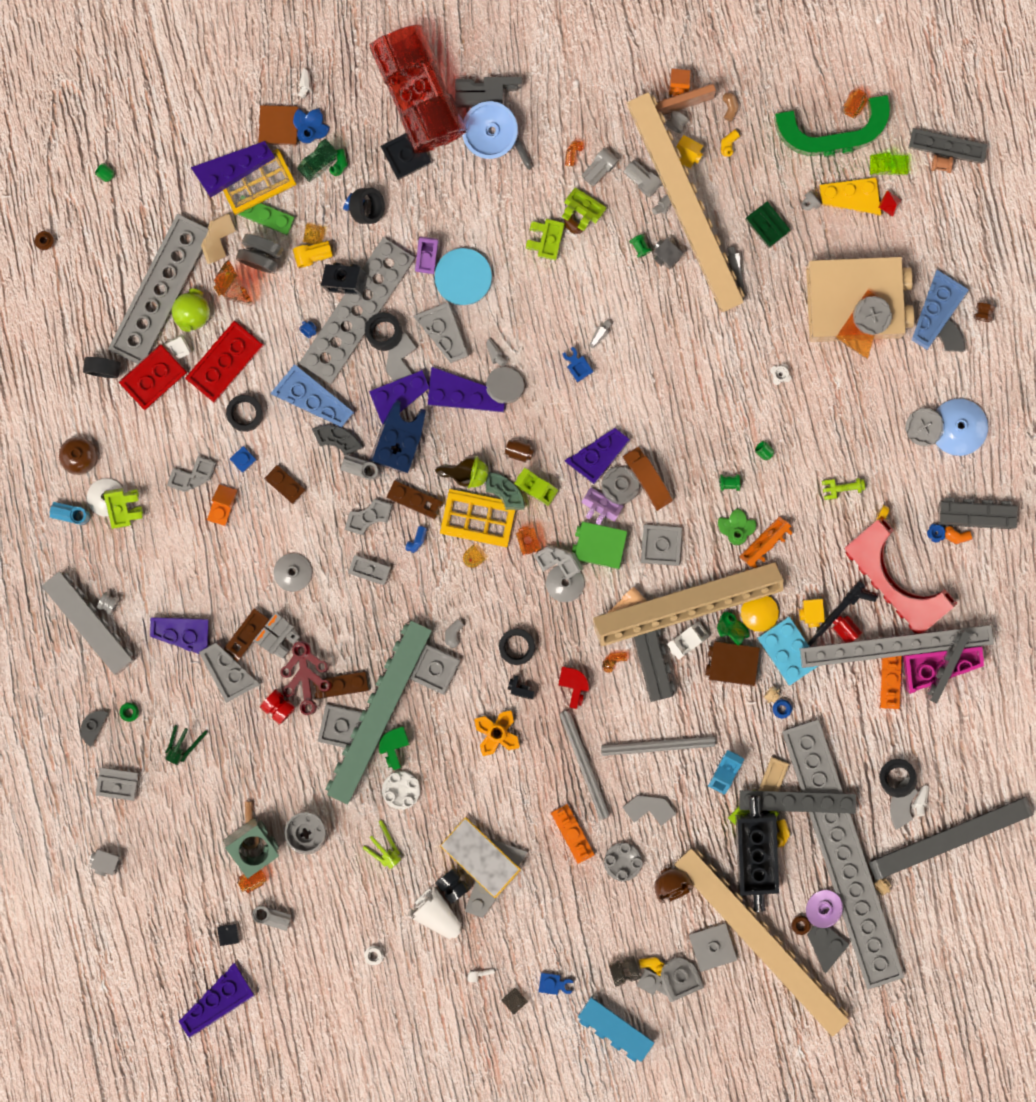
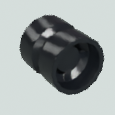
(452, 885)

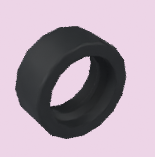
(356, 205)
(374, 321)
(101, 367)
(244, 427)
(516, 632)
(898, 763)

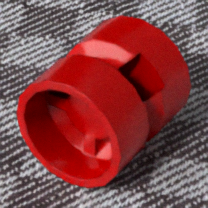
(277, 706)

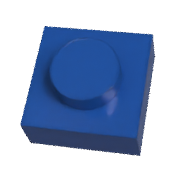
(243, 459)

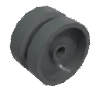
(259, 253)

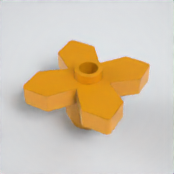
(502, 724)

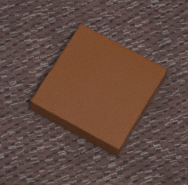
(277, 125)

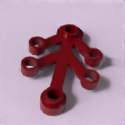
(305, 675)

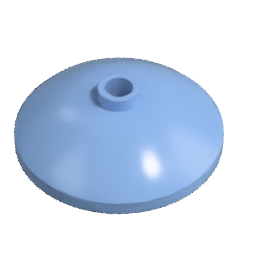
(478, 125)
(966, 440)

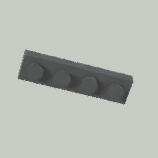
(947, 146)
(944, 673)

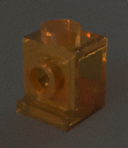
(534, 546)

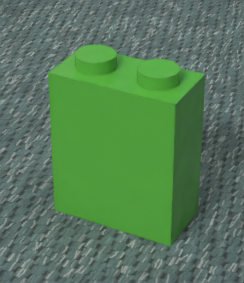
(599, 545)

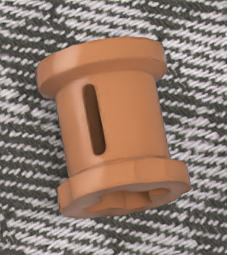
(942, 163)

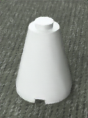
(435, 914)

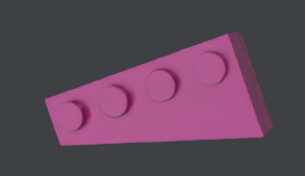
(922, 667)

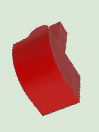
(574, 680)

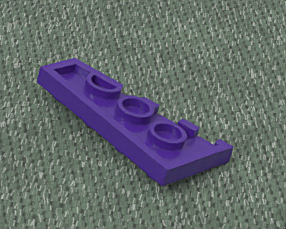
(230, 168)
(458, 392)
(222, 998)

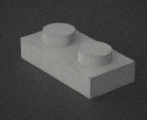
(369, 570)

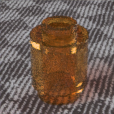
(855, 103)
(253, 882)

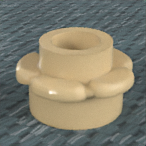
(772, 694)
(882, 886)

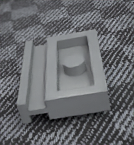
(117, 784)

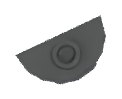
(92, 725)

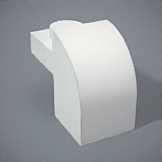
(688, 640)

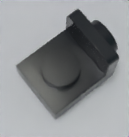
(523, 691)

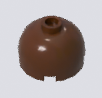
(78, 455)
(672, 884)

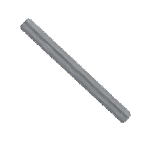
(654, 746)
(584, 764)

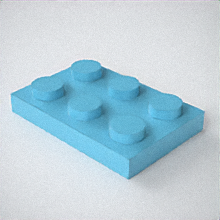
(782, 647)

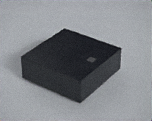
(228, 935)

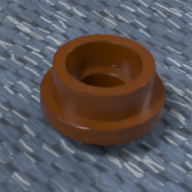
(50, 240)
(807, 925)

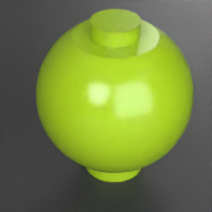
(190, 310)

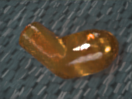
(571, 150)
(612, 658)

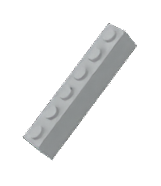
(86, 621)

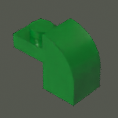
(390, 742)

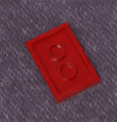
(152, 377)

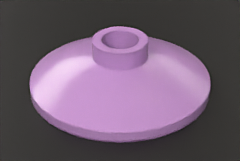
(819, 903)

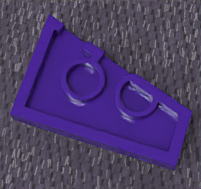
(404, 389)
(598, 456)
(181, 632)

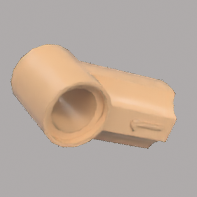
(631, 598)

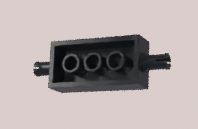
(757, 853)

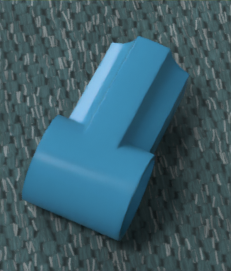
(68, 513)

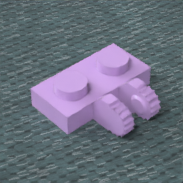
(599, 503)

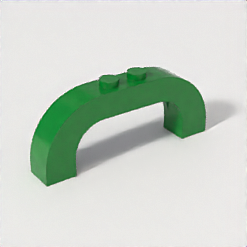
(831, 144)

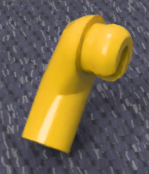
(727, 143)

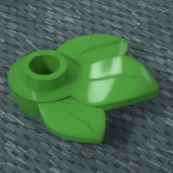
(737, 524)

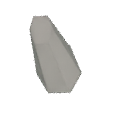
(663, 206)
(600, 333)
(495, 353)

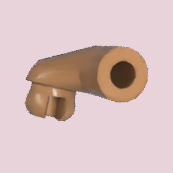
(732, 104)

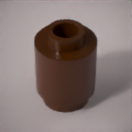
(519, 450)

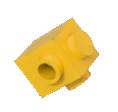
(690, 151)
(812, 612)

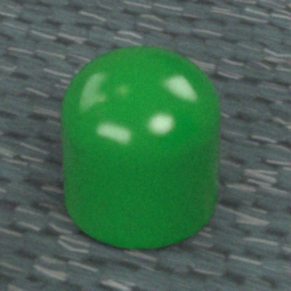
(104, 172)
(764, 450)

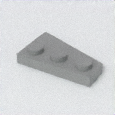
(444, 331)
(226, 673)

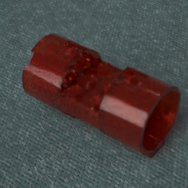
(417, 88)

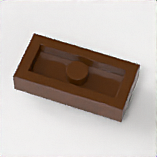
(284, 484)

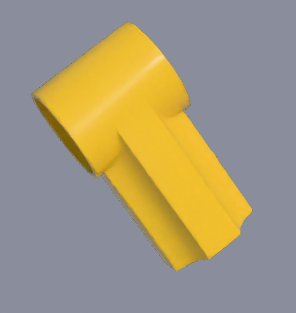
(307, 255)

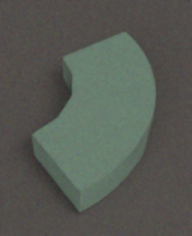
(505, 490)

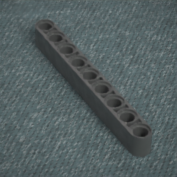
(951, 838)

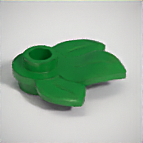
(732, 627)

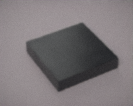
(403, 158)

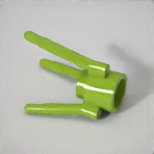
(389, 858)

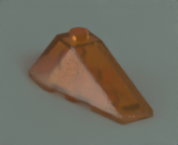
(230, 285)

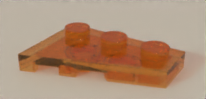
(853, 337)

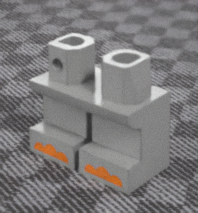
(271, 642)

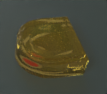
(472, 557)

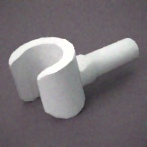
(473, 975)

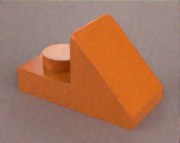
(222, 505)

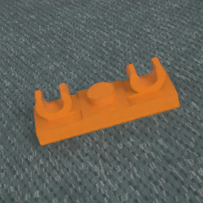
(765, 542)
(890, 682)
(572, 834)

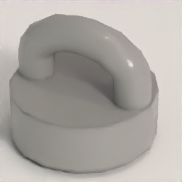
(812, 199)

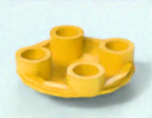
(760, 614)

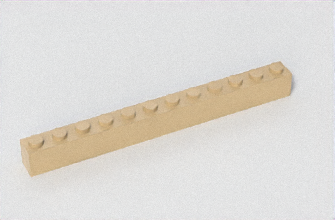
(684, 201)
(762, 943)

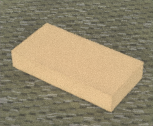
(773, 775)

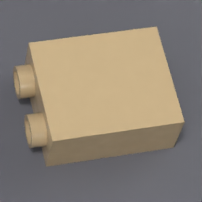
(840, 284)

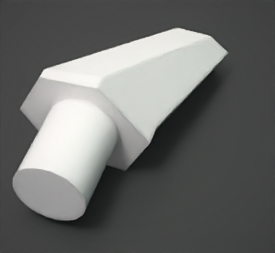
(305, 83)
(921, 801)

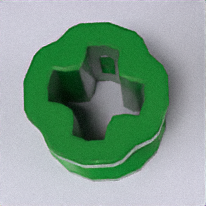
(640, 245)
(729, 482)

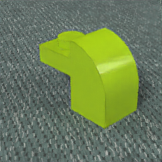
(536, 487)

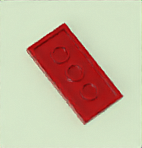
(224, 361)

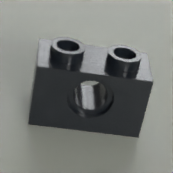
(352, 284)

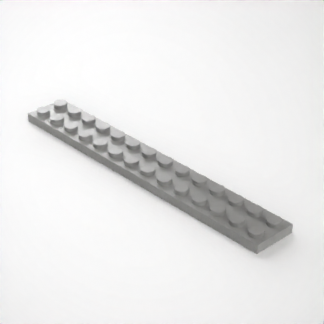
(844, 858)

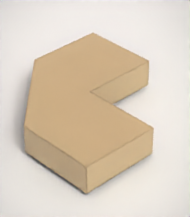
(211, 244)

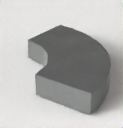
(951, 338)
(337, 437)

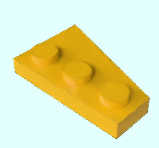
(852, 195)

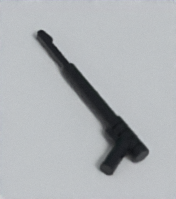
(851, 598)

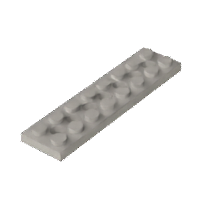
(146, 291)
(343, 312)

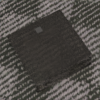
(514, 1000)

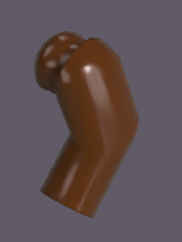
(572, 225)

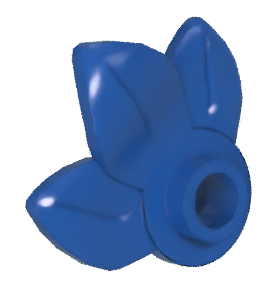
(312, 123)

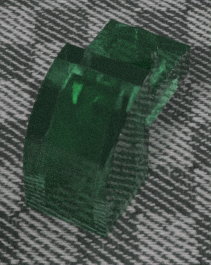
(318, 161)

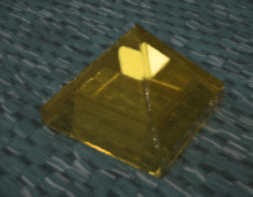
(313, 234)

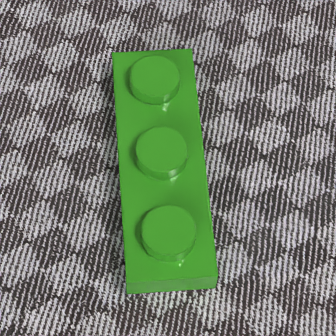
(269, 218)

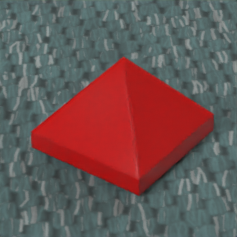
(889, 203)

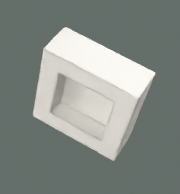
(178, 347)

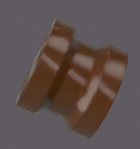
(984, 312)

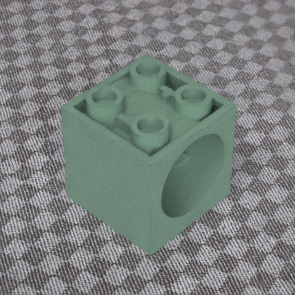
(248, 864)

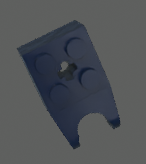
(400, 433)

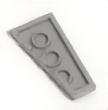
(480, 899)

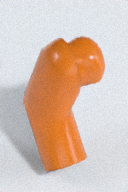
(955, 537)

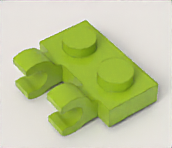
(584, 205)
(550, 238)
(117, 507)

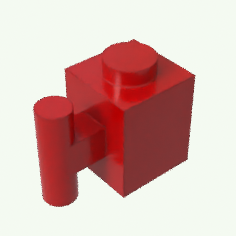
(846, 629)

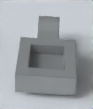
(651, 982)

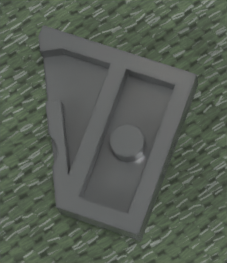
(826, 945)

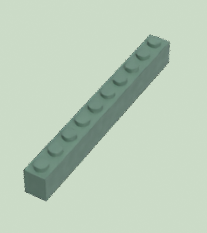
(380, 709)

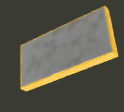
(480, 857)

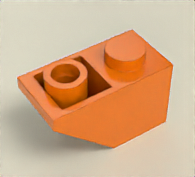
(679, 81)

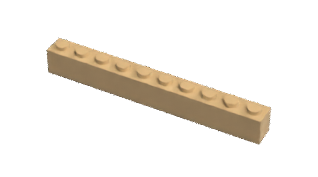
(688, 604)

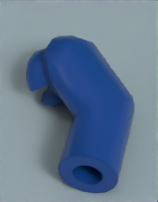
(418, 541)

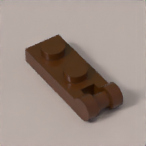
(413, 499)
(246, 634)
(343, 685)

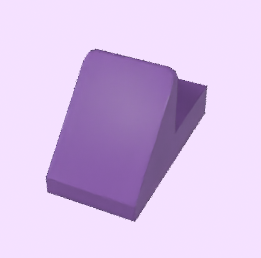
(426, 255)

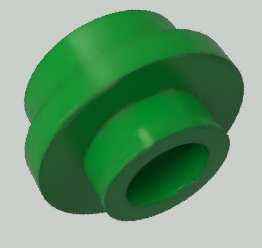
(124, 716)

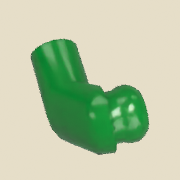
(341, 163)

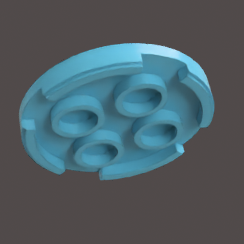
(463, 276)

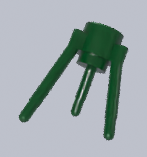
(174, 753)

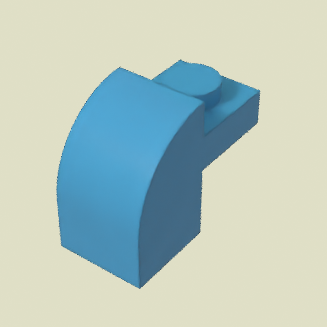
(726, 772)

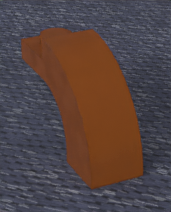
(648, 478)

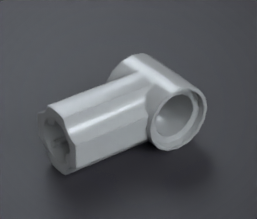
(602, 163)
(646, 181)
(358, 467)
(274, 918)

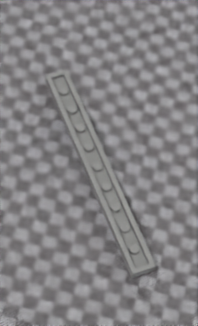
(891, 646)

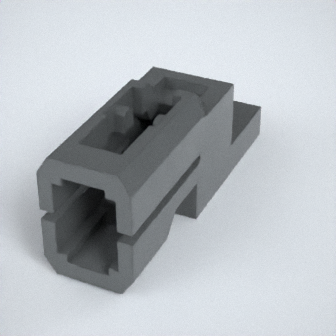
(471, 93)

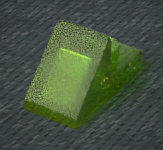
(889, 164)

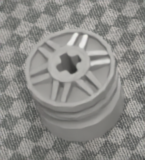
(295, 828)

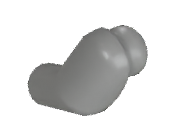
(451, 634)

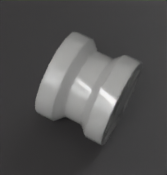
(677, 122)
(108, 603)

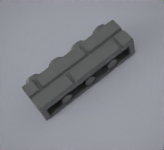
(977, 514)
(653, 666)

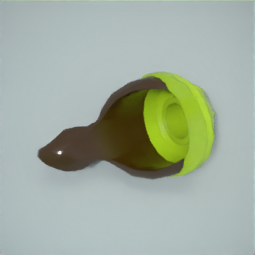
(468, 473)

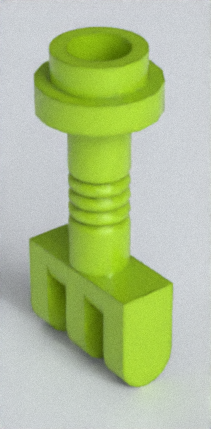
(834, 489)

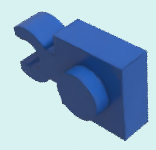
(579, 367)
(551, 983)

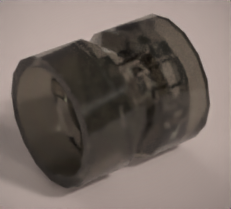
(618, 975)

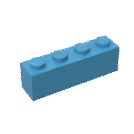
(615, 1029)

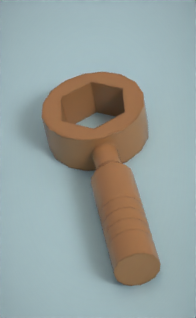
(249, 816)

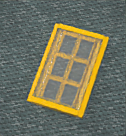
(260, 185)
(477, 518)

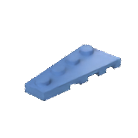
(939, 306)
(310, 396)

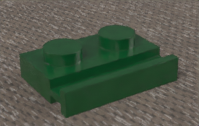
(767, 224)

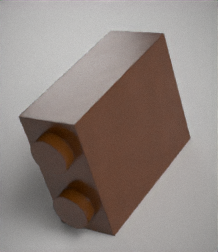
(732, 663)

